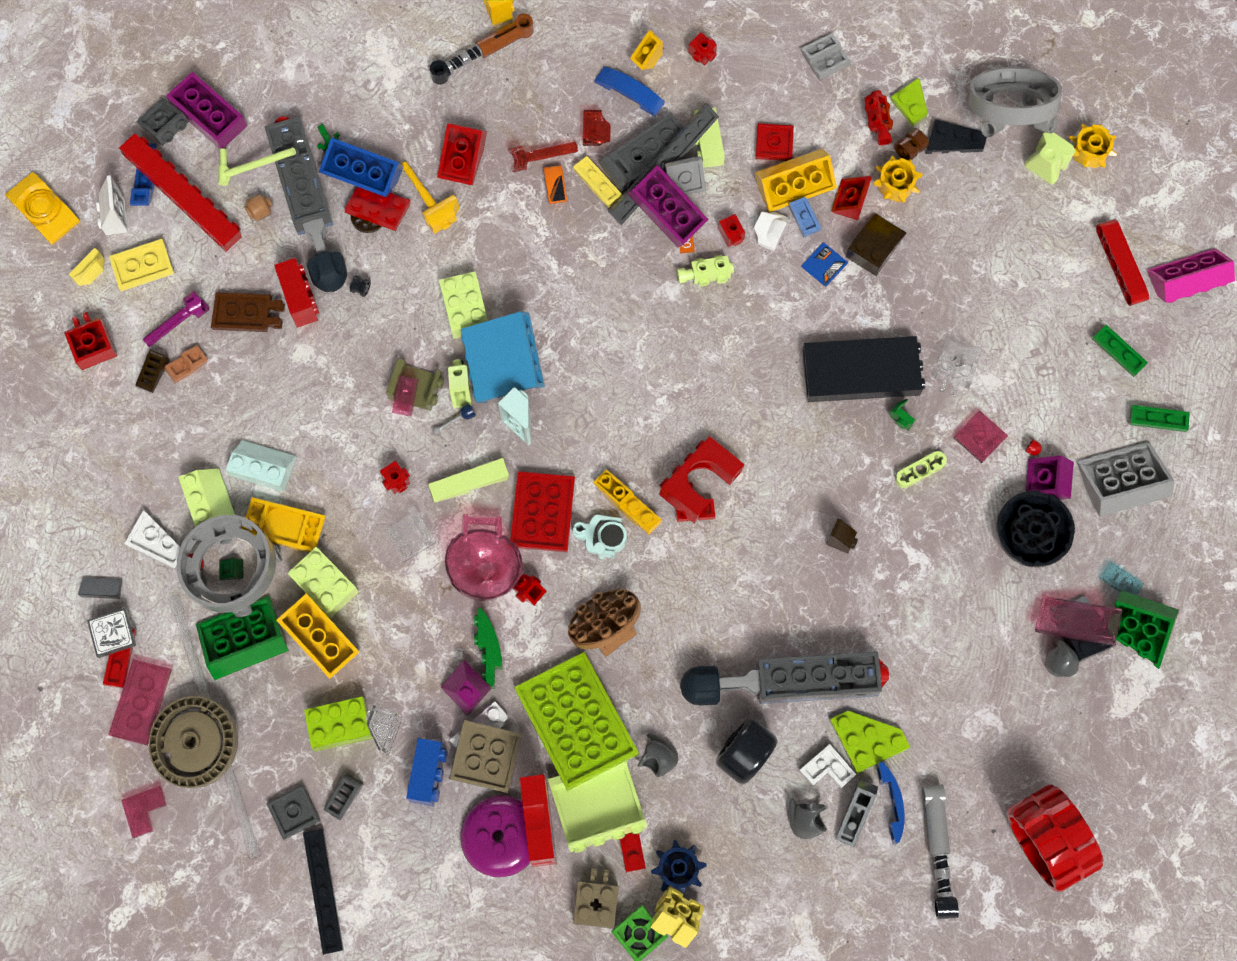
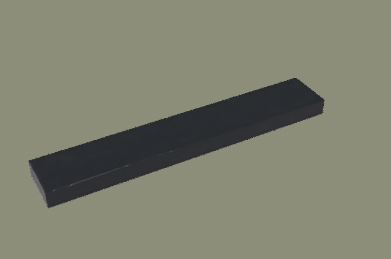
(323, 891)

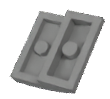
(825, 56)

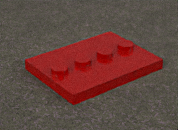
(542, 511)

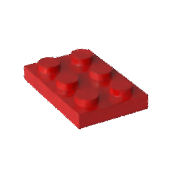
(378, 209)

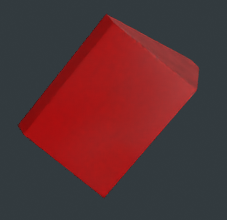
(851, 196)

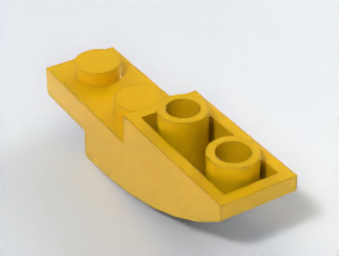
(626, 502)

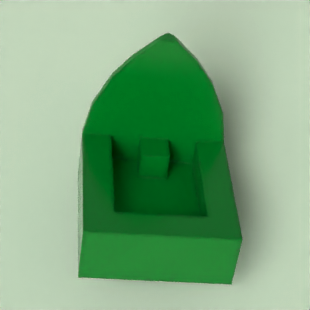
(902, 418)

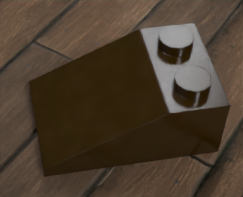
(875, 244)

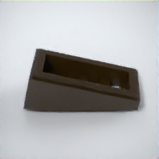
(149, 361)

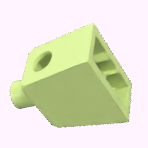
(459, 384)

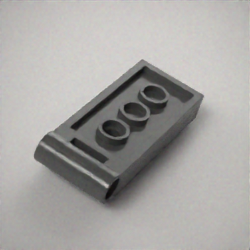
(646, 146)

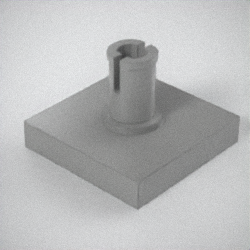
(687, 174)

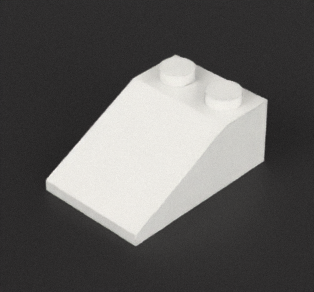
(111, 208)

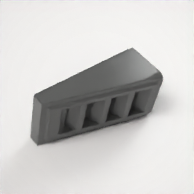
(353, 793)

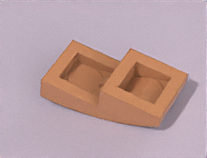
(186, 364)

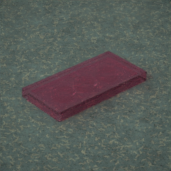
(1078, 620)
(140, 702)

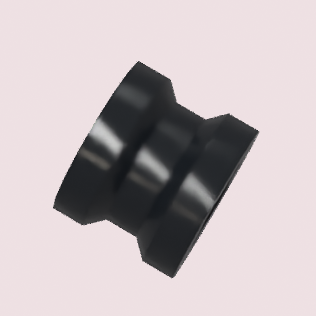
(360, 285)

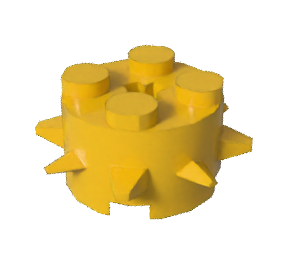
(1093, 146)
(898, 189)

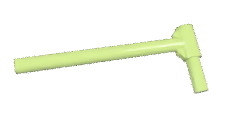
(225, 172)

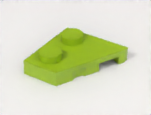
(911, 102)

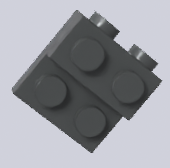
(163, 121)

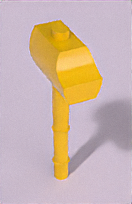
(438, 215)

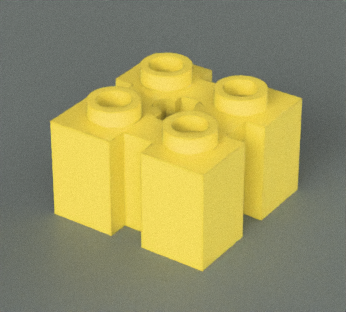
(677, 917)

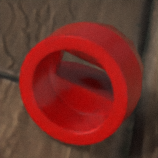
(1034, 448)

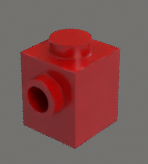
(731, 230)

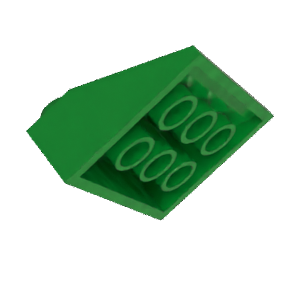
(240, 642)

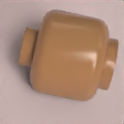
(258, 207)

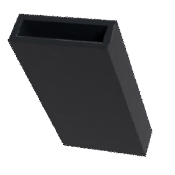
(863, 369)

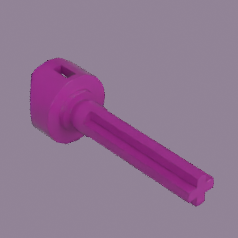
(193, 306)

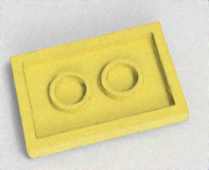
(141, 265)

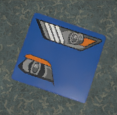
(824, 264)

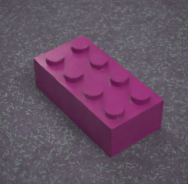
(207, 110)
(667, 206)

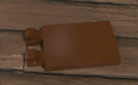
(245, 312)

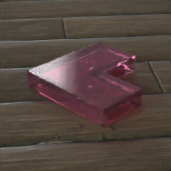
(137, 809)

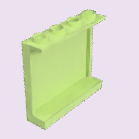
(598, 808)

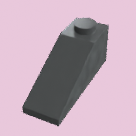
(857, 812)

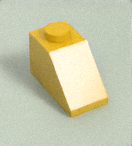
(648, 51)

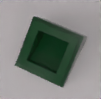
(231, 569)

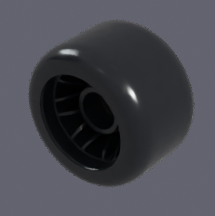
(746, 751)

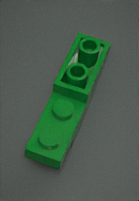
(487, 641)

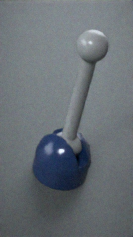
(466, 412)

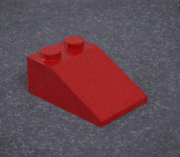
(461, 153)

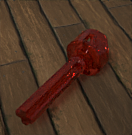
(522, 158)

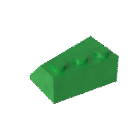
(1145, 626)

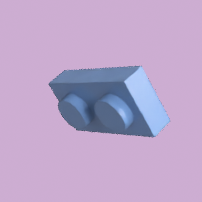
(804, 217)

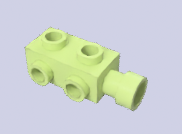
(711, 272)

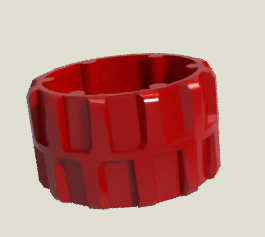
(1055, 838)

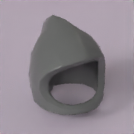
(1062, 660)
(659, 756)
(806, 819)

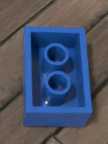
(426, 772)

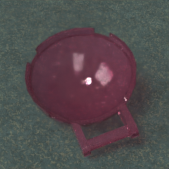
(483, 561)

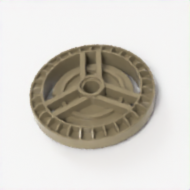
(207, 744)

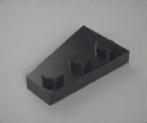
(951, 138)

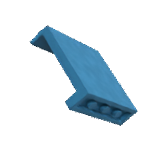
(502, 356)

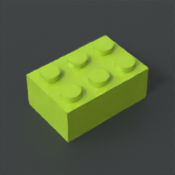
(337, 724)

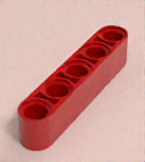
(1122, 262)

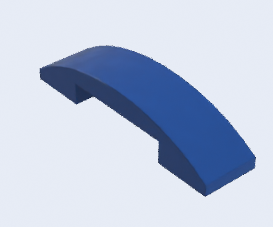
(630, 88)
(143, 188)
(886, 777)

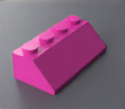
(1192, 275)

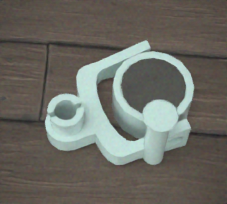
(611, 536)

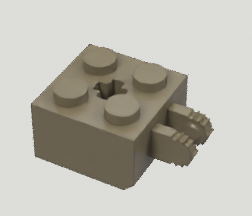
(607, 896)

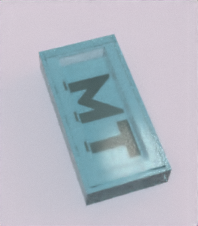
(1121, 579)

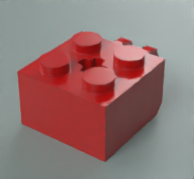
(82, 335)

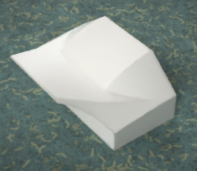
(770, 229)

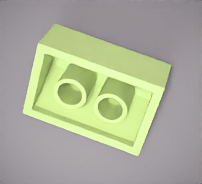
(206, 494)

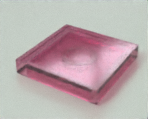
(980, 436)

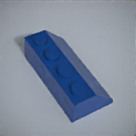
(360, 167)

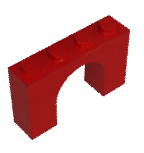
(708, 456)

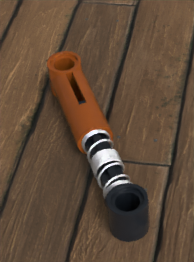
(483, 48)

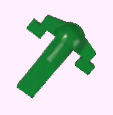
(326, 137)

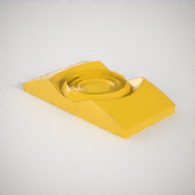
(42, 208)
(286, 524)

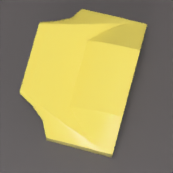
(88, 268)

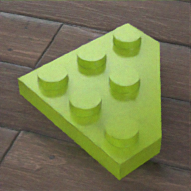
(867, 740)

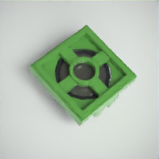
(638, 934)

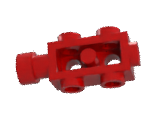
(878, 116)

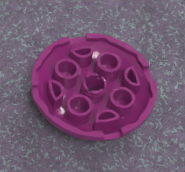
(479, 842)

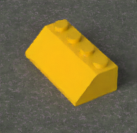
(795, 179)

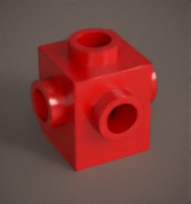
(702, 49)
(395, 478)
(529, 589)

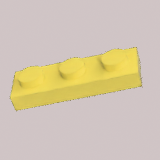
(597, 181)

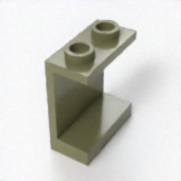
(427, 387)

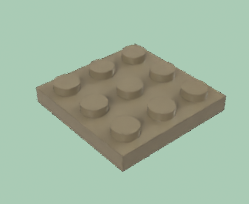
(485, 756)

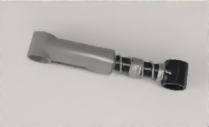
(934, 801)

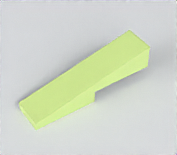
(469, 480)

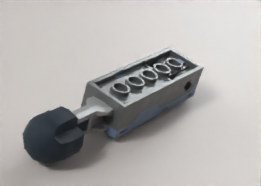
(306, 200)
(793, 679)

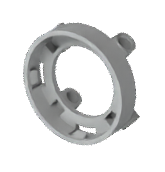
(1036, 89)
(222, 531)

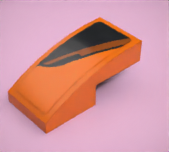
(555, 184)

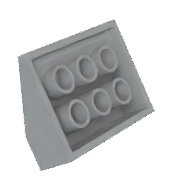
(1125, 478)

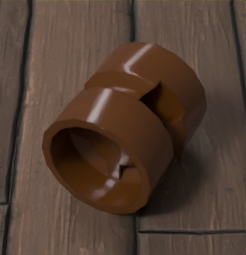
(911, 144)

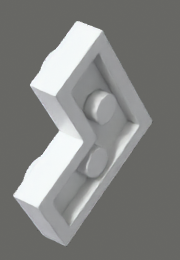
(828, 762)

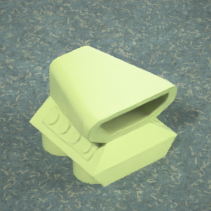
(1050, 156)

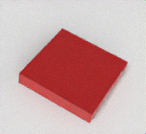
(774, 142)

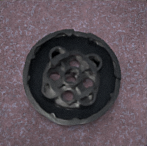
(1053, 519)

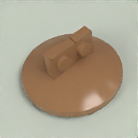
(606, 621)

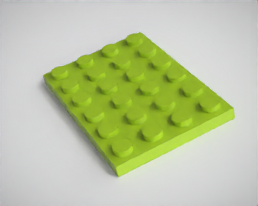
(576, 721)

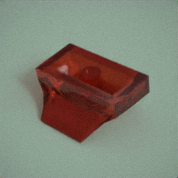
(595, 128)

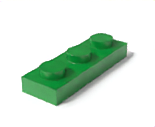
(1120, 350)
(1159, 418)

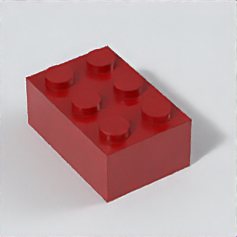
(297, 292)

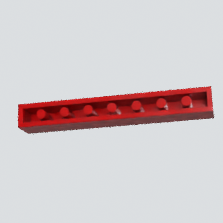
(180, 192)

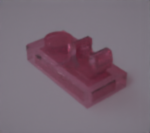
(405, 396)

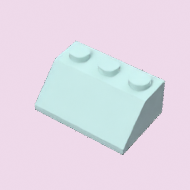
(516, 414)
(261, 465)

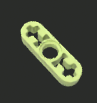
(906, 471)

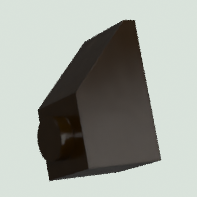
(842, 537)

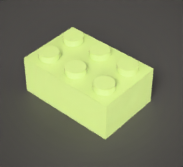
(463, 302)
(323, 582)

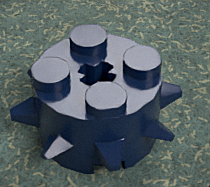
(677, 856)

